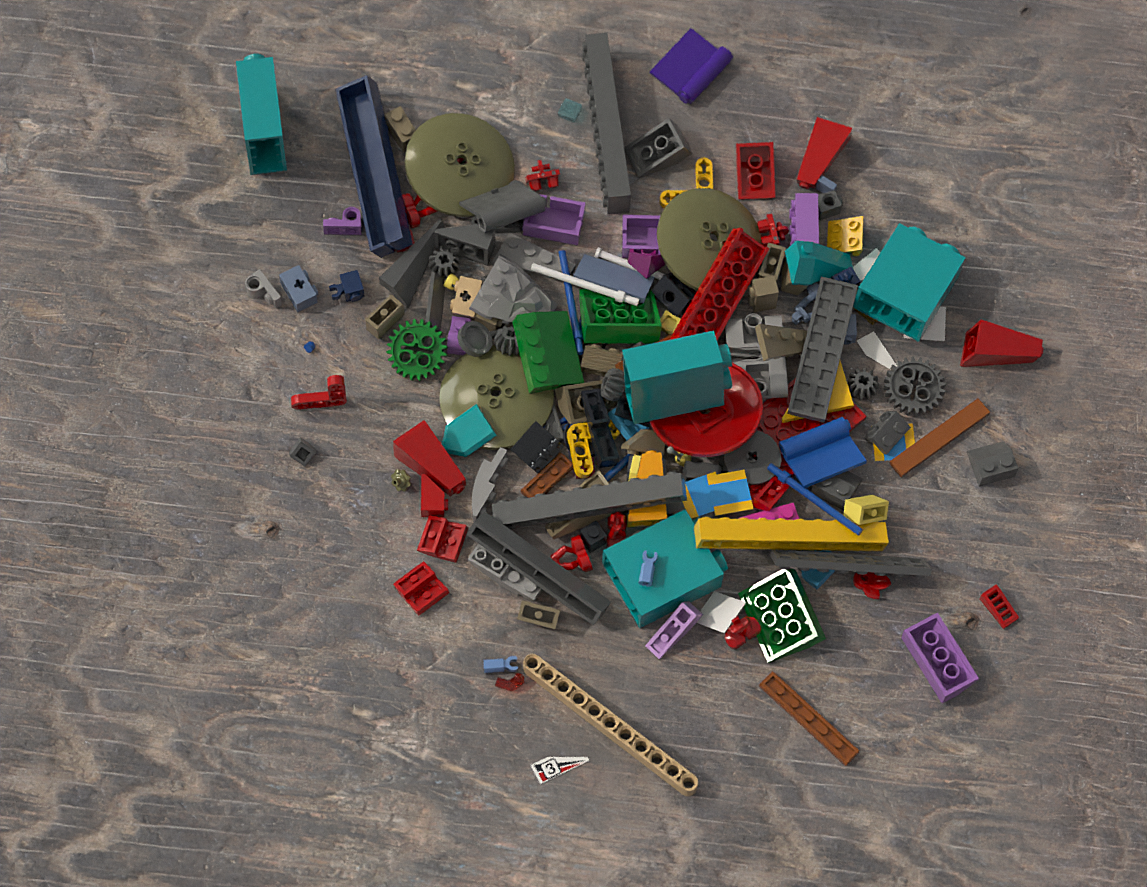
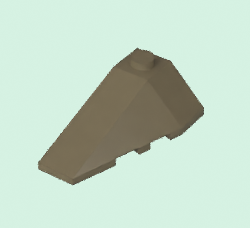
(571, 403)
(562, 528)

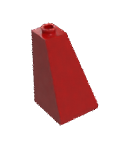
(822, 150)
(996, 345)
(426, 455)

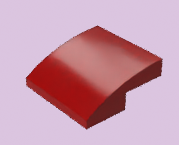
(767, 494)
(442, 538)
(421, 588)

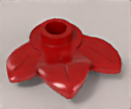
(872, 584)

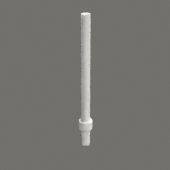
(619, 296)

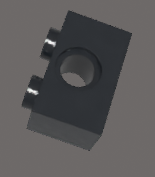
(666, 287)

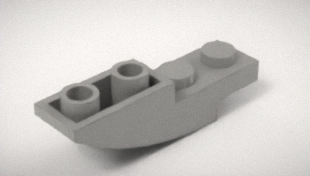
(484, 483)
(503, 573)

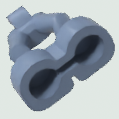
(800, 314)

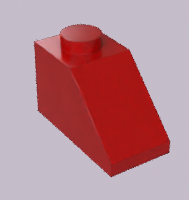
(432, 498)

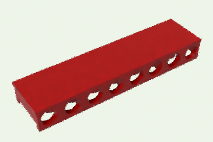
(722, 286)

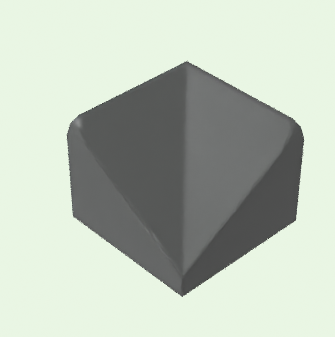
(302, 451)

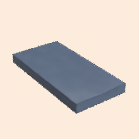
(614, 277)

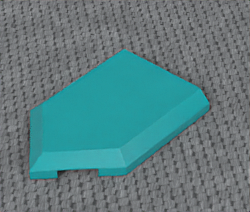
(467, 433)

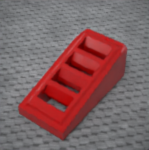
(994, 610)

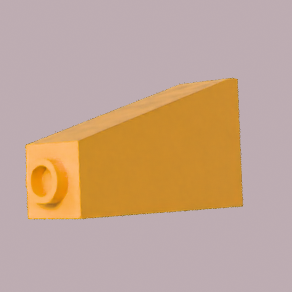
(649, 465)

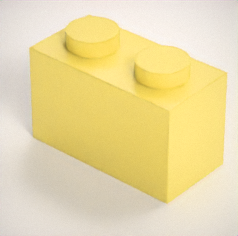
(866, 509)

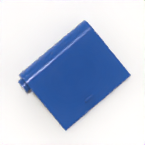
(822, 452)

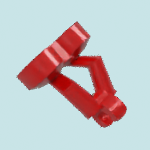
(413, 216)
(617, 527)
(579, 550)
(741, 628)

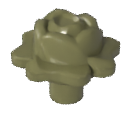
(401, 480)

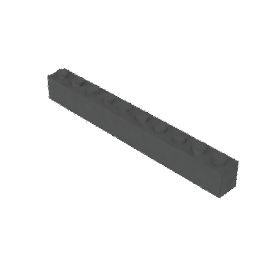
(591, 501)

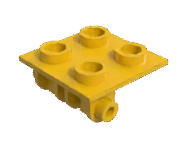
(846, 235)

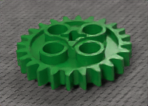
(420, 333)

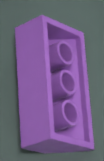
(939, 657)

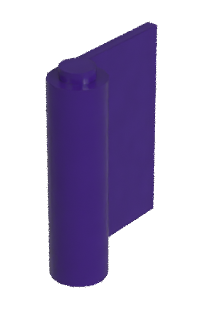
(691, 66)

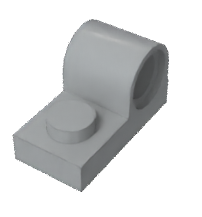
(265, 289)

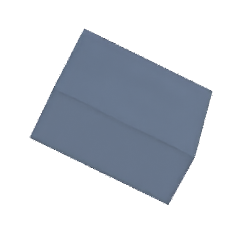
(825, 185)

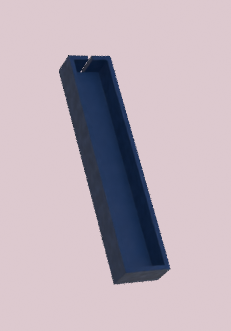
(373, 166)

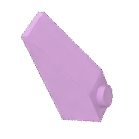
(674, 629)

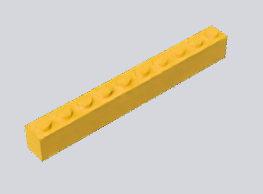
(788, 534)

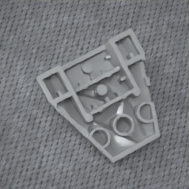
(510, 293)

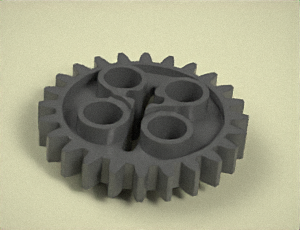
(931, 390)

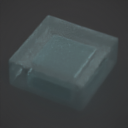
(569, 110)

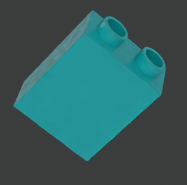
(261, 114)
(909, 281)
(676, 376)
(679, 573)

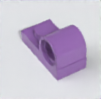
(344, 226)
(452, 343)

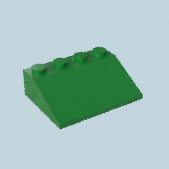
(616, 322)
(547, 350)
(783, 614)

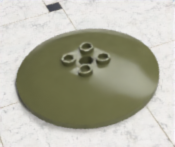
(434, 166)
(687, 227)
(510, 413)

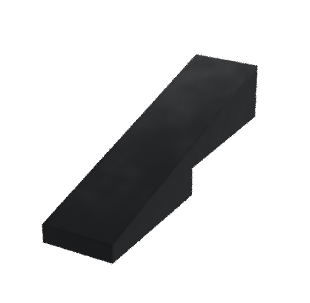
(598, 424)

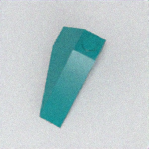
(812, 261)

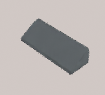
(435, 301)

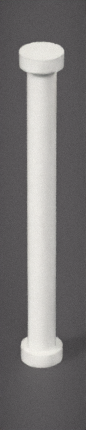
(621, 261)

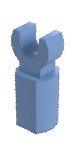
(647, 569)
(500, 665)

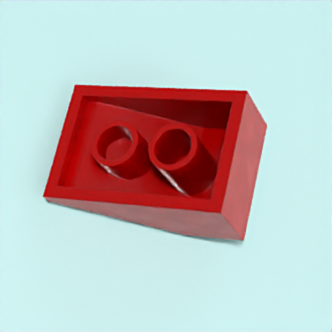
(755, 170)

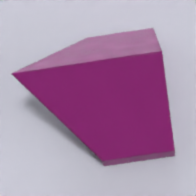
(645, 263)

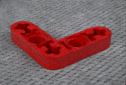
(333, 397)

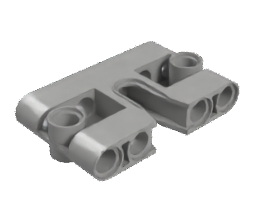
(743, 342)

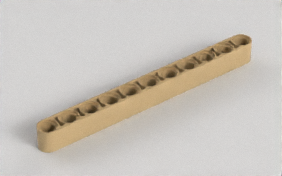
(612, 733)

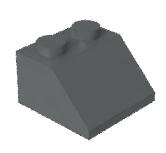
(992, 463)
(837, 488)

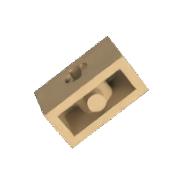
(465, 286)

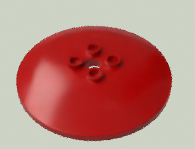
(721, 429)

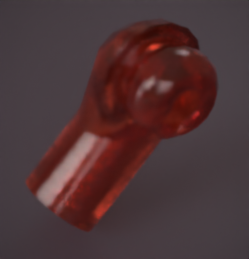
(512, 684)

